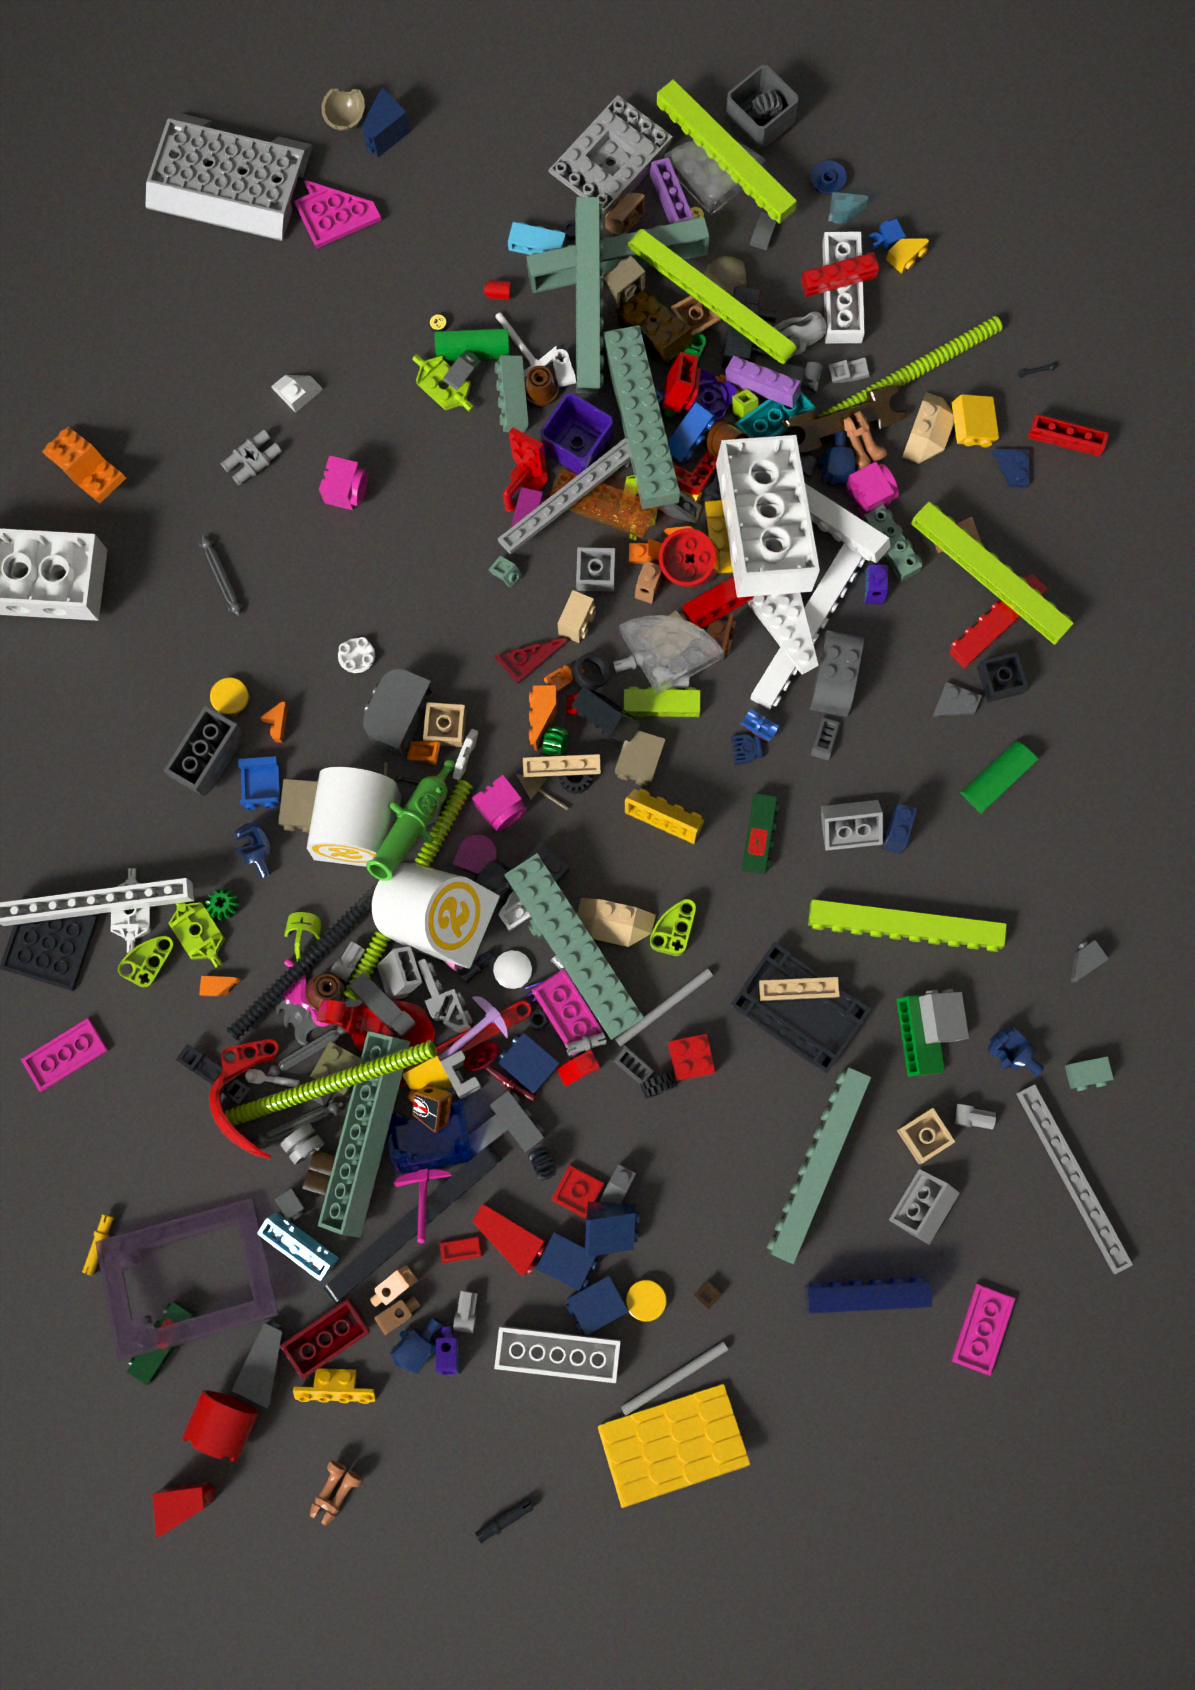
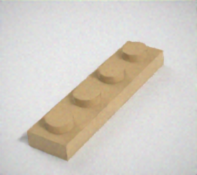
(561, 765)
(799, 989)

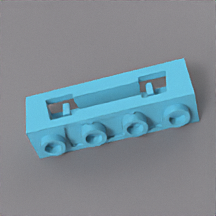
(298, 1246)

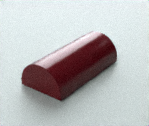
(325, 1338)

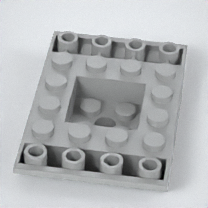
(616, 135)

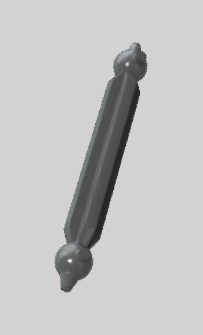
(221, 575)
(306, 1051)
(292, 1126)

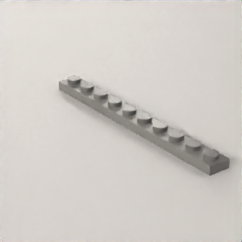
(565, 497)
(1074, 1179)

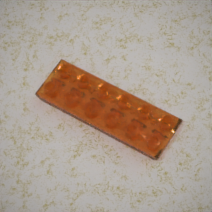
(609, 506)

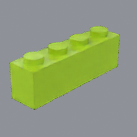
(666, 704)

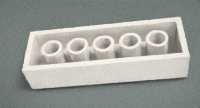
(843, 305)
(557, 1354)

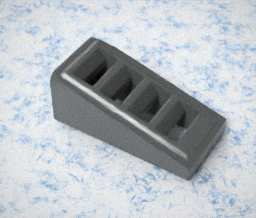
(821, 749)
(618, 1055)

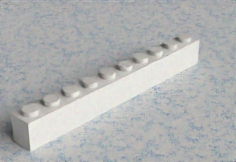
(817, 609)
(96, 901)

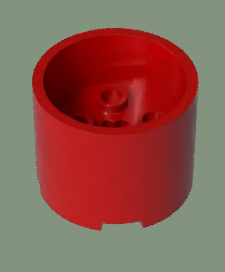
(675, 553)
(220, 1425)

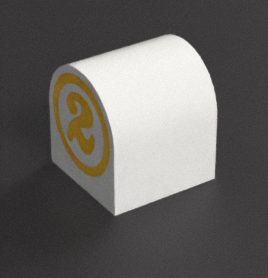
(351, 815)
(433, 912)

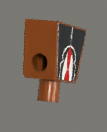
(431, 1106)

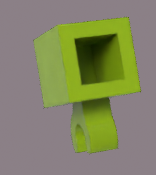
(744, 403)

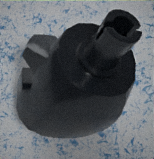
(493, 879)

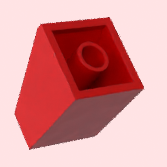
(179, 1503)

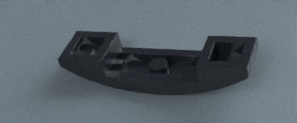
(210, 1071)

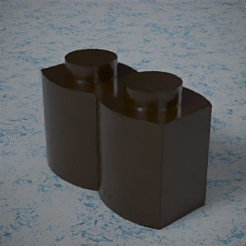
(319, 1172)

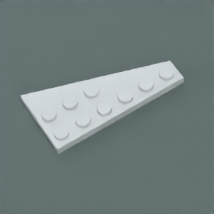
(788, 624)

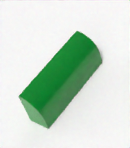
(483, 343)
(998, 776)
(919, 1057)

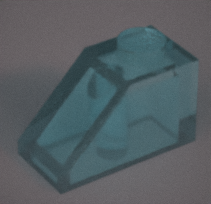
(846, 206)

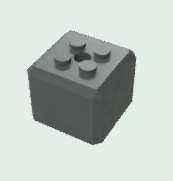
(740, 113)

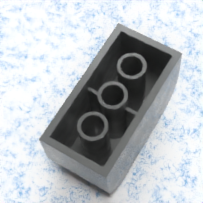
(837, 673)
(396, 710)
(205, 752)

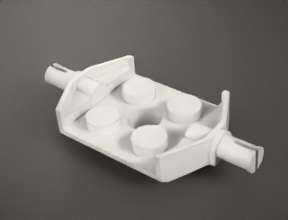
(132, 925)

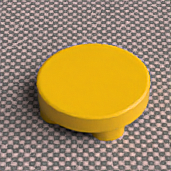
(229, 696)
(646, 1300)

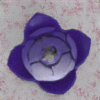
(718, 393)

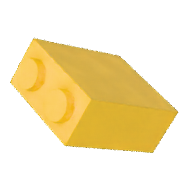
(975, 420)

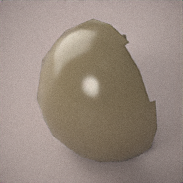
(343, 109)
(727, 273)

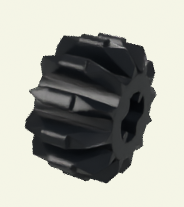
(542, 1163)

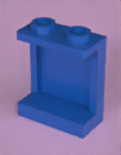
(260, 782)

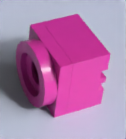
(343, 483)
(872, 487)
(500, 804)

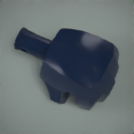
(837, 462)
(257, 849)
(1014, 1050)
(415, 1347)

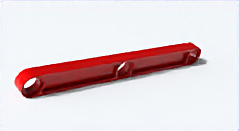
(510, 1018)

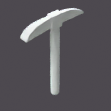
(544, 361)

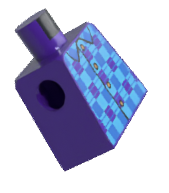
(876, 581)
(447, 1362)

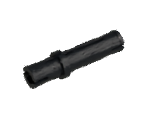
(496, 1525)

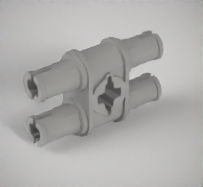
(250, 448)

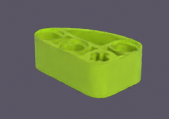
(667, 929)
(140, 957)

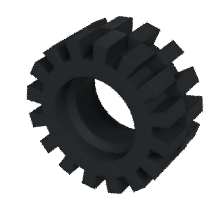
(576, 787)
(658, 1085)

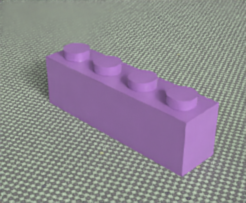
(669, 191)
(763, 381)

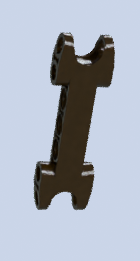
(875, 409)

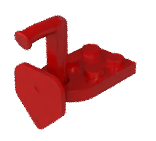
(530, 467)

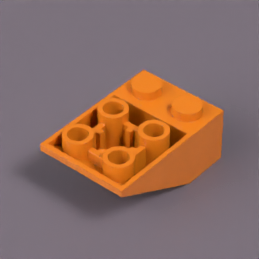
(544, 711)

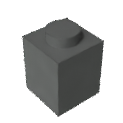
(291, 1204)

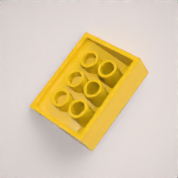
(663, 815)

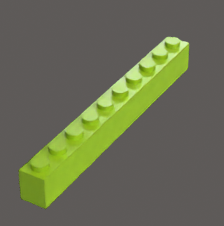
(726, 151)
(992, 573)
(907, 924)

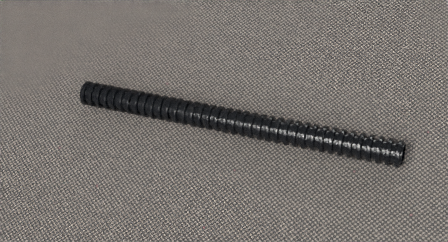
(302, 966)

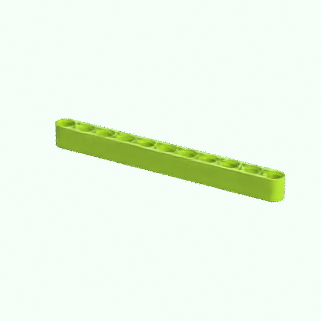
(712, 296)

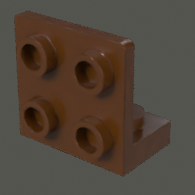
(721, 632)

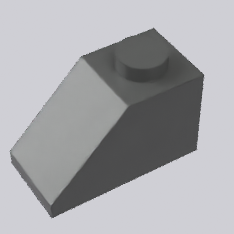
(462, 370)
(685, 509)
(1087, 959)

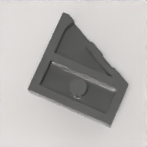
(956, 701)

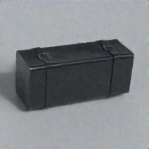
(736, 343)

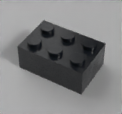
(606, 715)

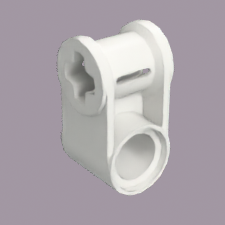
(563, 370)

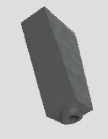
(261, 1368)

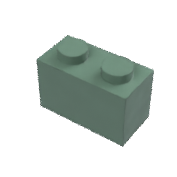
(1088, 1073)

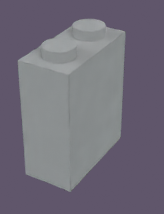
(399, 973)
(943, 1016)

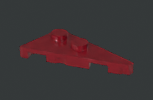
(524, 661)

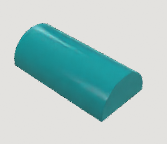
(768, 417)

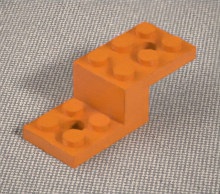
(83, 464)

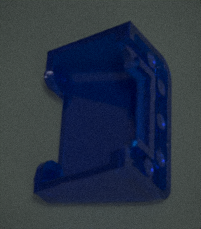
(419, 1148)

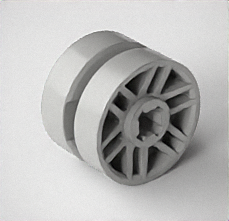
(302, 1143)

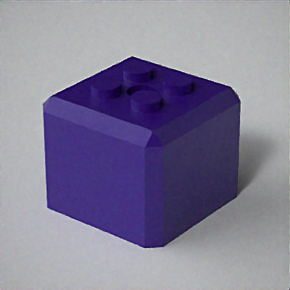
(576, 421)

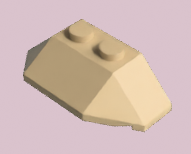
(929, 430)
(614, 921)

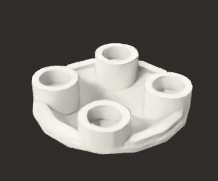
(356, 655)
(512, 969)

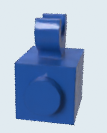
(888, 235)

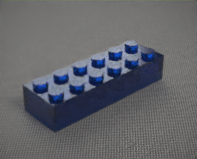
(868, 1296)

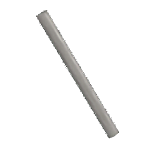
(664, 1007)
(674, 1378)

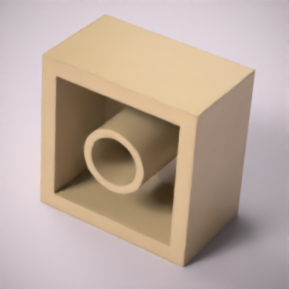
(576, 616)
(445, 724)
(925, 1136)

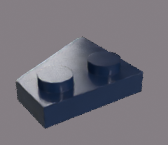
(1014, 466)

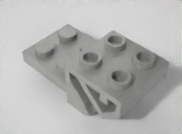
(447, 1002)

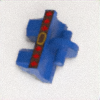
(759, 725)

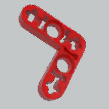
(689, 479)

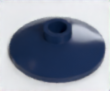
(828, 170)

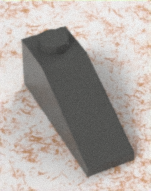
(618, 1185)

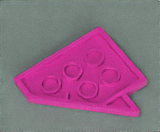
(333, 214)

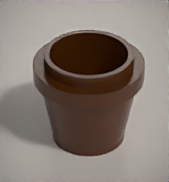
(543, 392)
(722, 431)
(315, 994)

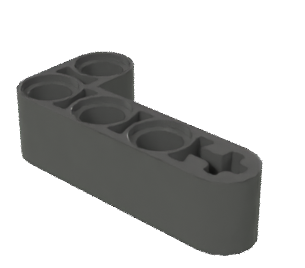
(807, 376)
(394, 1019)

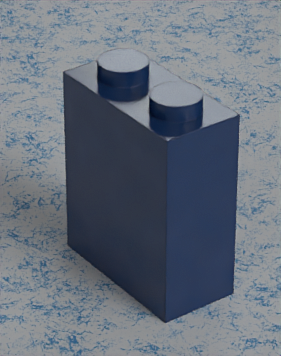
(899, 828)
(528, 1063)
(566, 1262)
(596, 1305)

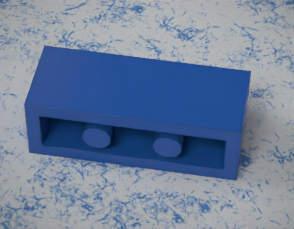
(691, 432)

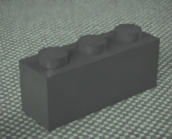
(518, 1121)

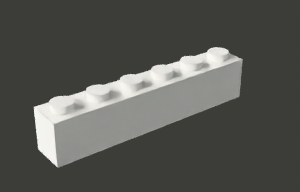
(846, 526)

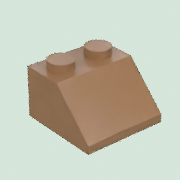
(625, 214)
(694, 314)

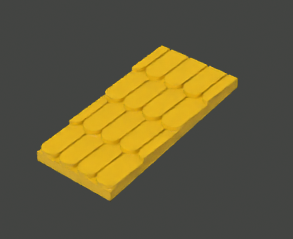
(673, 1445)

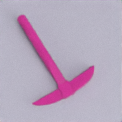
(422, 1176)

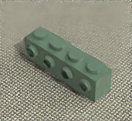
(512, 393)
(900, 554)

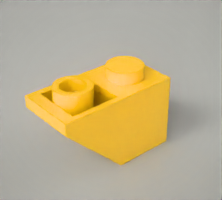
(905, 253)

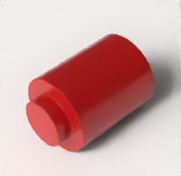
(498, 289)

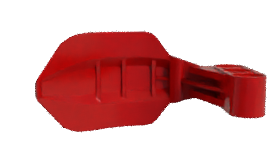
(361, 1019)
(231, 1071)

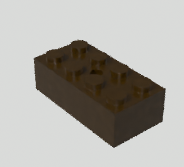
(660, 328)

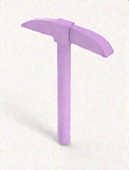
(491, 1016)

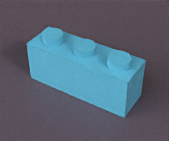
(534, 239)

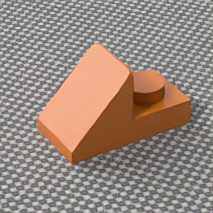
(644, 552)
(278, 717)
(424, 752)

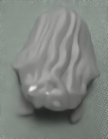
(804, 330)

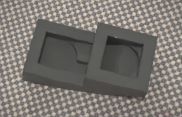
(763, 231)
(487, 1133)

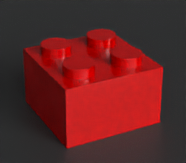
(691, 1058)

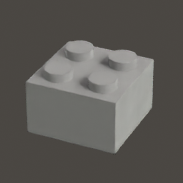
(595, 569)

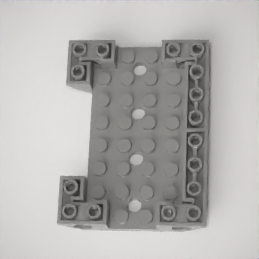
(219, 192)

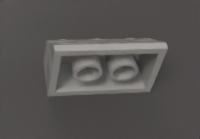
(852, 825)
(924, 1206)

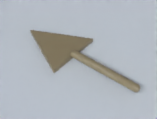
(532, 786)

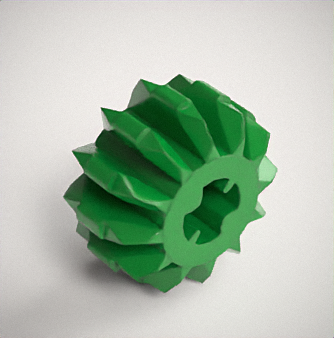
(555, 742)
(229, 903)

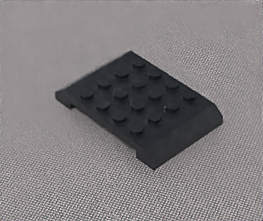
(809, 1027)

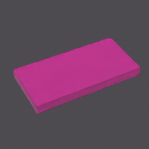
(566, 1008)
(64, 1055)
(983, 1329)

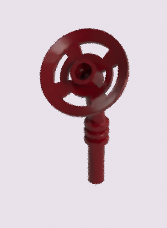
(483, 1061)

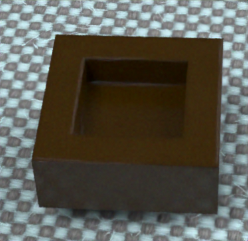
(708, 1295)

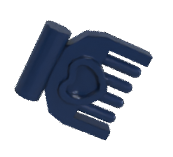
(749, 747)

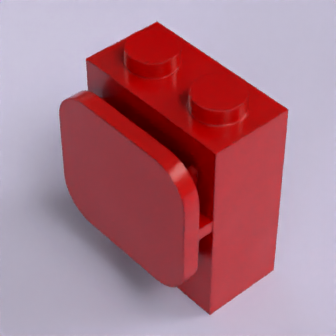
(681, 383)

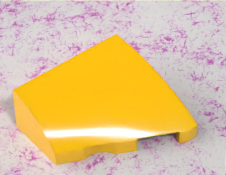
(427, 1073)

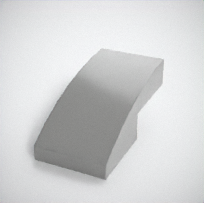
(849, 371)

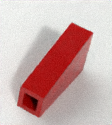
(510, 1239)

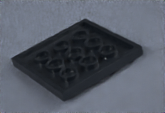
(50, 949)

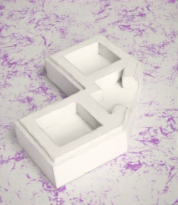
(466, 750)

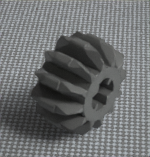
(767, 105)

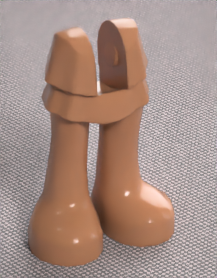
(874, 452)
(332, 1506)

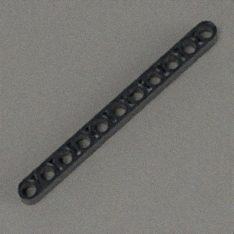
(408, 1226)

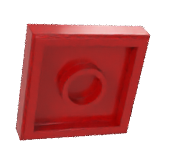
(577, 1190)

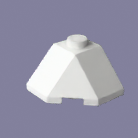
(297, 390)

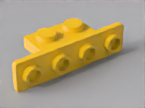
(334, 1386)

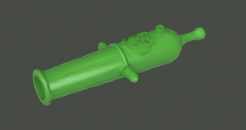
(410, 823)

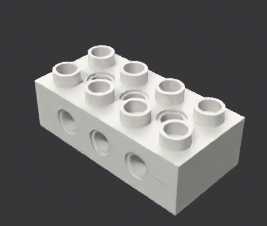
(767, 516)
(46, 558)

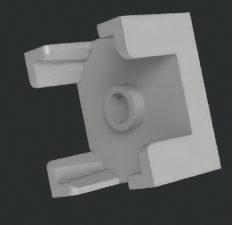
(462, 1089)

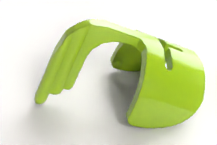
(313, 927)

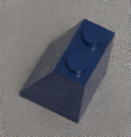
(384, 124)
(610, 1228)

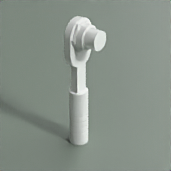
(258, 1077)

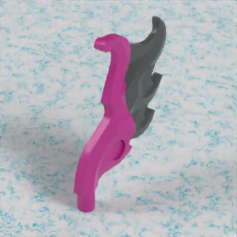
(298, 1010)

